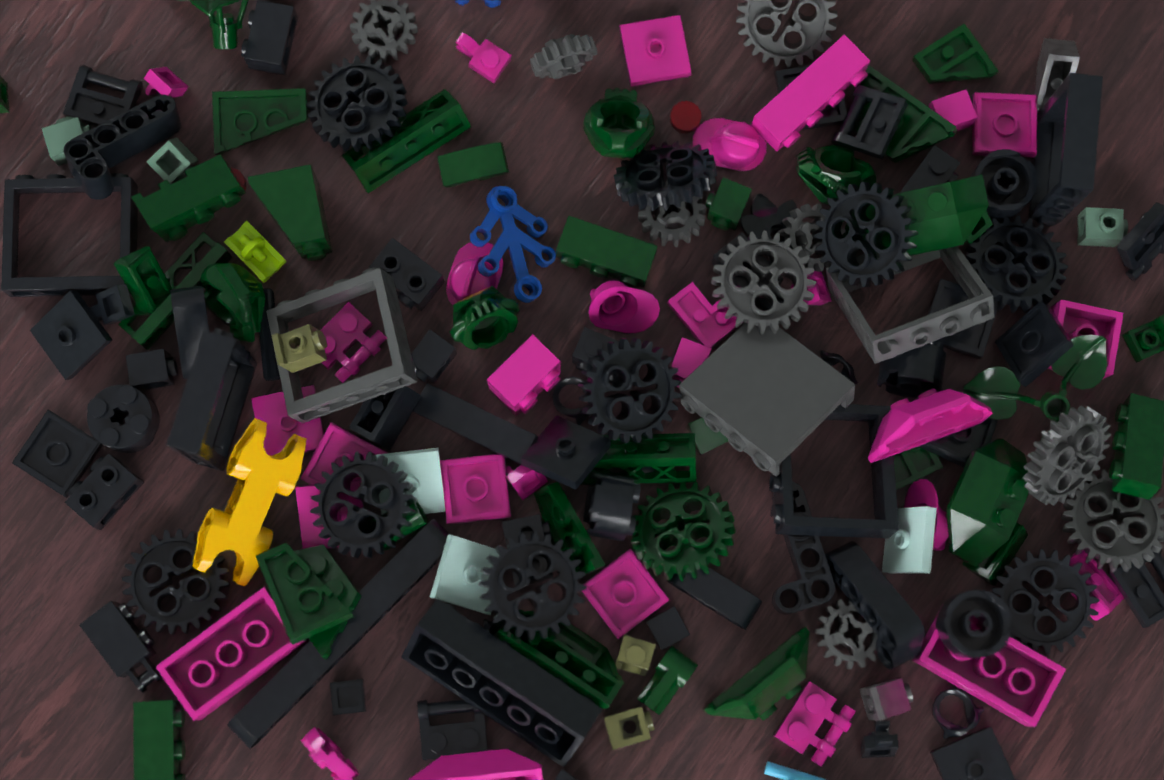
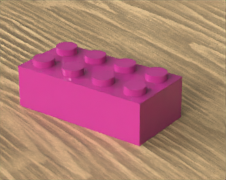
(228, 656)
(1011, 680)

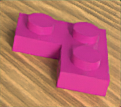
(700, 317)

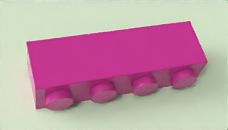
(811, 93)

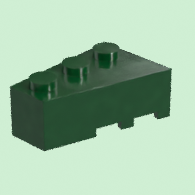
(191, 199)

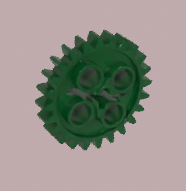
(688, 554)

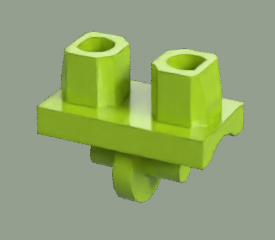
(255, 252)

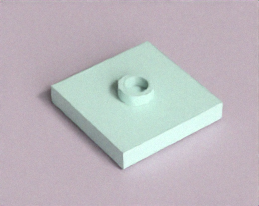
(424, 473)
(912, 545)
(461, 572)

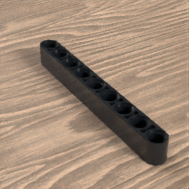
(309, 667)

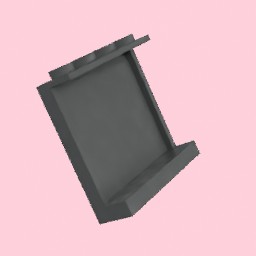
(765, 393)

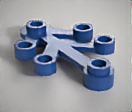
(514, 240)

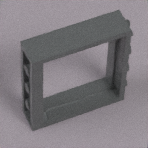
(925, 329)
(362, 388)

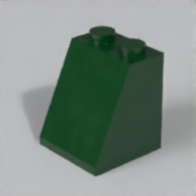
(296, 207)

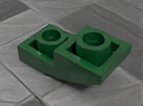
(473, 164)
(1146, 339)

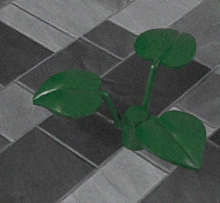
(222, 24)
(1081, 366)

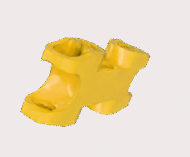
(241, 522)

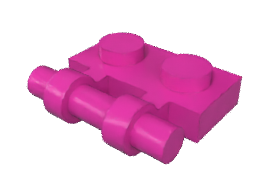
(342, 334)
(806, 717)

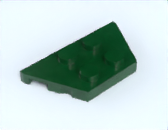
(919, 125)
(332, 575)

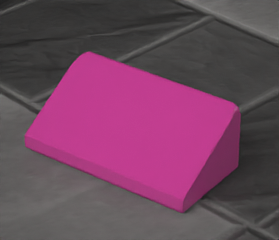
(1106, 590)

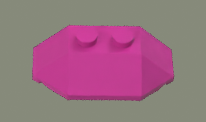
(926, 420)
(484, 765)

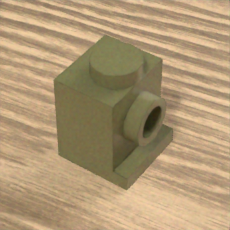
(297, 357)
(635, 655)
(615, 730)

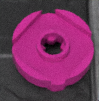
(328, 755)

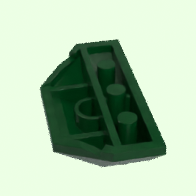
(943, 213)
(986, 501)
(571, 657)
(766, 682)

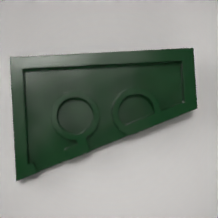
(255, 114)
(566, 526)
(299, 595)

